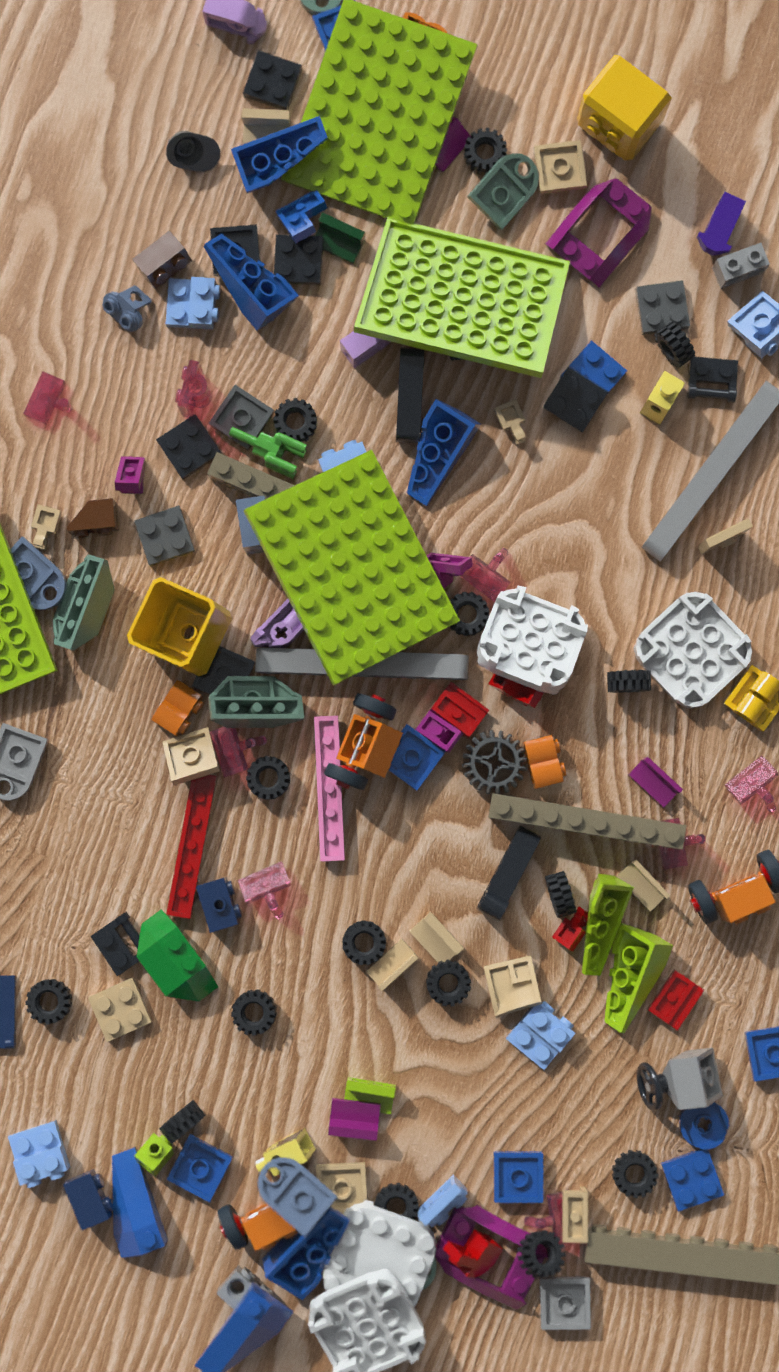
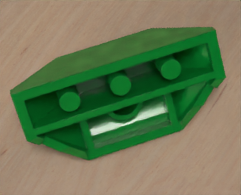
(173, 960)

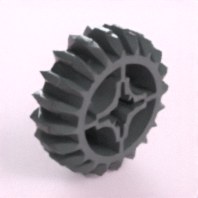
(499, 741)

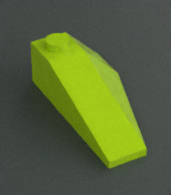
(605, 913)
(636, 968)

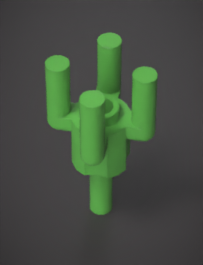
(272, 449)

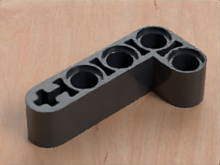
(410, 395)
(508, 873)

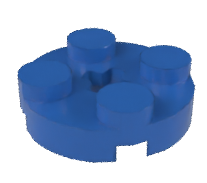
(703, 1138)

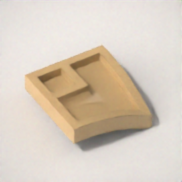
(512, 985)

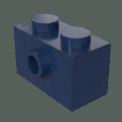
(219, 904)
(88, 1199)

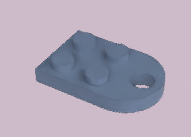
(38, 574)
(297, 1194)

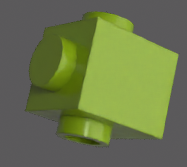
(154, 1154)

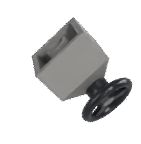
(687, 1079)

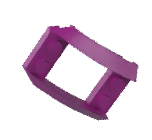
(581, 256)
(459, 1230)

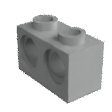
(740, 265)
(233, 1296)

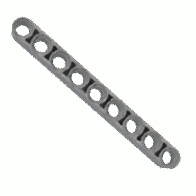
(712, 471)
(396, 666)

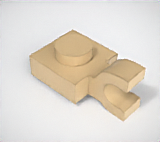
(511, 418)
(45, 521)

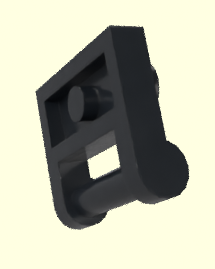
(712, 372)
(114, 947)

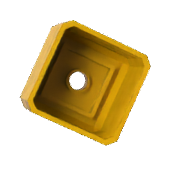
(623, 108)
(165, 617)

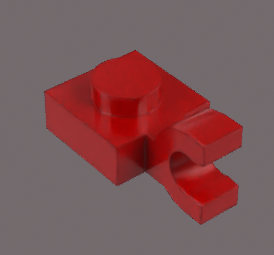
(570, 931)

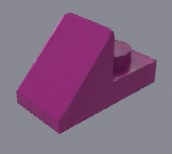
(130, 475)
(448, 566)
(439, 731)

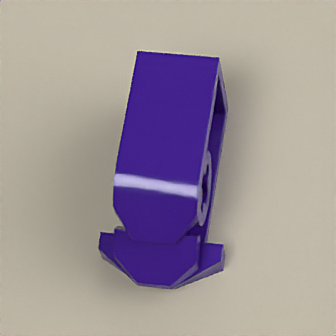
(721, 225)

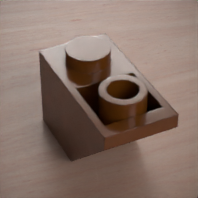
(95, 517)

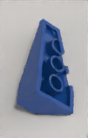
(273, 155)
(254, 288)
(441, 444)
(135, 1213)
(300, 1260)
(248, 1327)

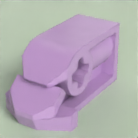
(235, 17)
(361, 347)
(281, 620)

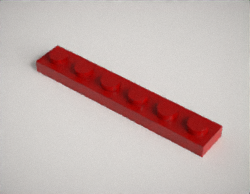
(191, 846)

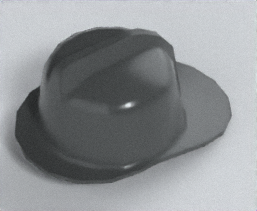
(193, 151)

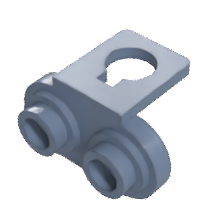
(124, 309)

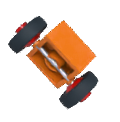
(366, 743)
(741, 897)
(260, 1225)

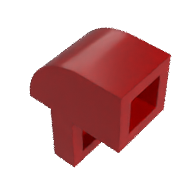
(516, 691)
(476, 1255)

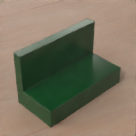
(340, 238)

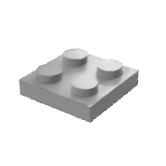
(565, 1303)

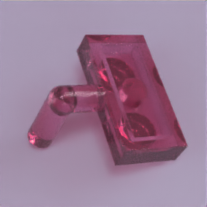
(45, 398)
(485, 576)
(231, 750)
(753, 781)
(677, 858)
(265, 884)
(555, 1219)

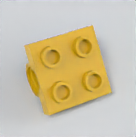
(755, 698)

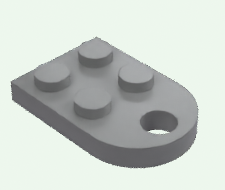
(19, 759)

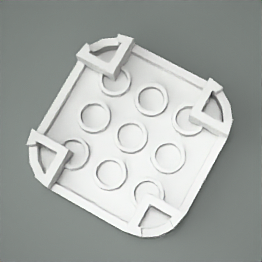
(531, 640)
(693, 650)
(378, 1242)
(367, 1324)

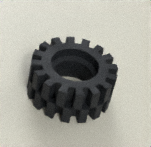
(478, 139)
(674, 344)
(296, 406)
(482, 613)
(629, 681)
(265, 763)
(560, 894)
(353, 953)
(454, 996)
(35, 1007)
(243, 1022)
(182, 1122)
(645, 1184)
(402, 1192)
(553, 1248)

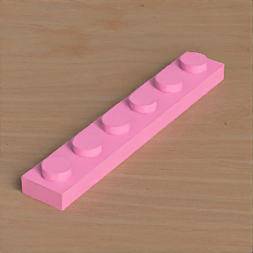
(329, 794)

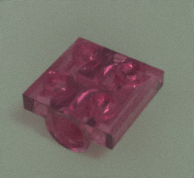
(193, 380)

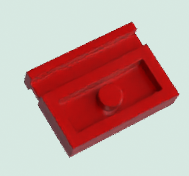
(459, 709)
(675, 999)

